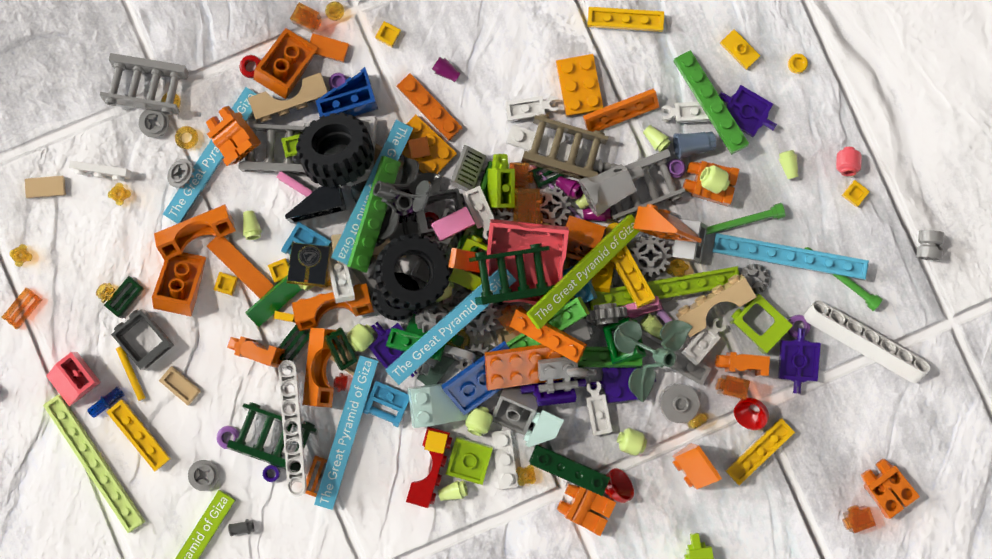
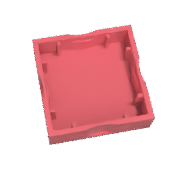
(516, 236)

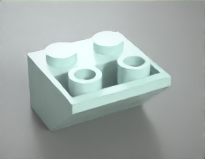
(544, 429)

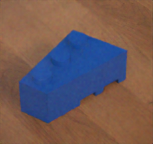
(351, 97)

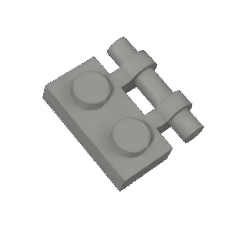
(556, 369)

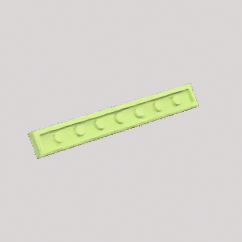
(94, 463)

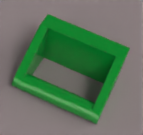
(637, 353)

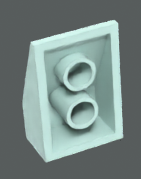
(432, 406)

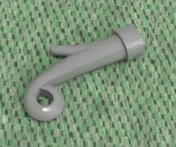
(580, 372)

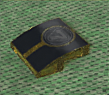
(308, 264)

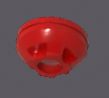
(747, 417)
(619, 486)

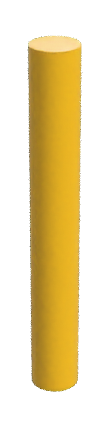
(130, 373)

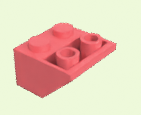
(72, 378)

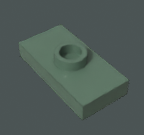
(437, 372)

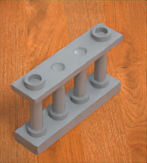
(140, 66)
(660, 160)
(269, 164)

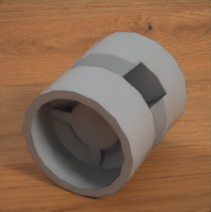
(930, 245)

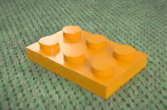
(579, 85)
(440, 151)

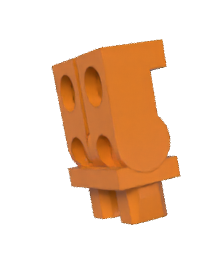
(232, 135)
(696, 189)
(256, 351)
(742, 362)
(889, 488)
(580, 506)

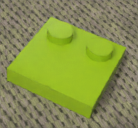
(469, 460)

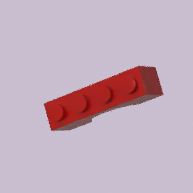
(422, 491)

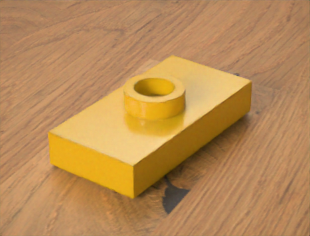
(740, 49)
(603, 279)

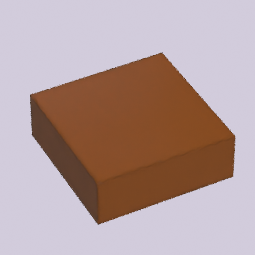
(419, 148)

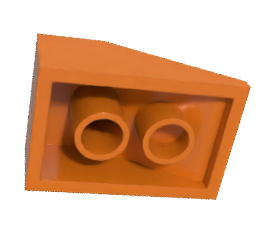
(284, 63)
(663, 225)
(179, 284)
(695, 466)

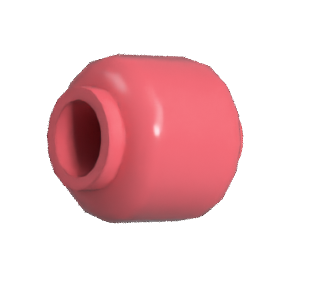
(848, 161)

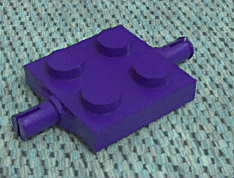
(748, 110)
(381, 351)
(799, 360)
(616, 384)
(557, 397)

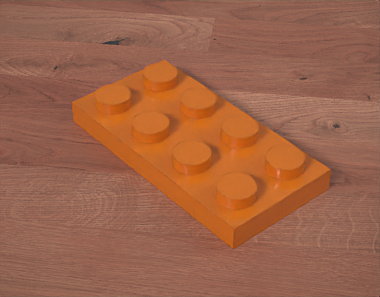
(516, 366)

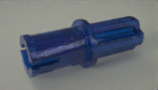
(105, 402)

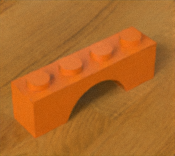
(174, 239)
(310, 311)
(316, 386)

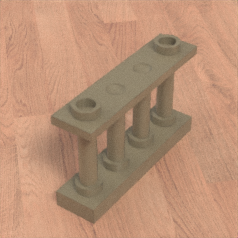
(551, 162)

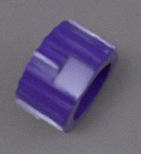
(275, 468)

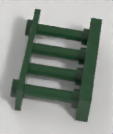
(505, 292)
(257, 451)
(569, 470)

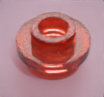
(340, 382)

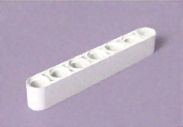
(866, 341)
(292, 418)

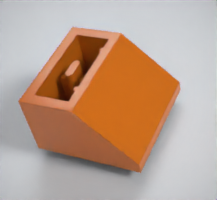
(582, 237)

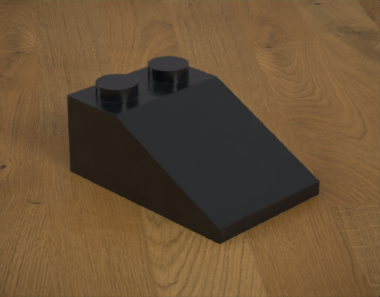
(319, 203)

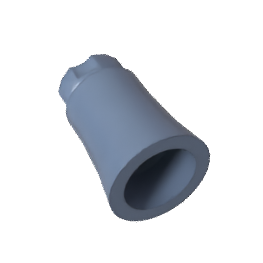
(693, 143)

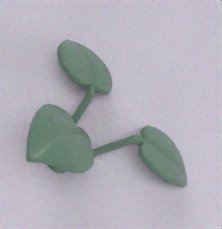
(673, 337)

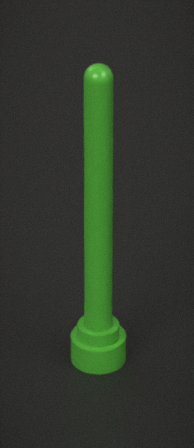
(776, 211)
(872, 300)

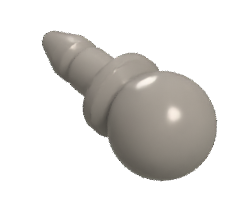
(599, 166)

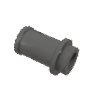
(241, 528)

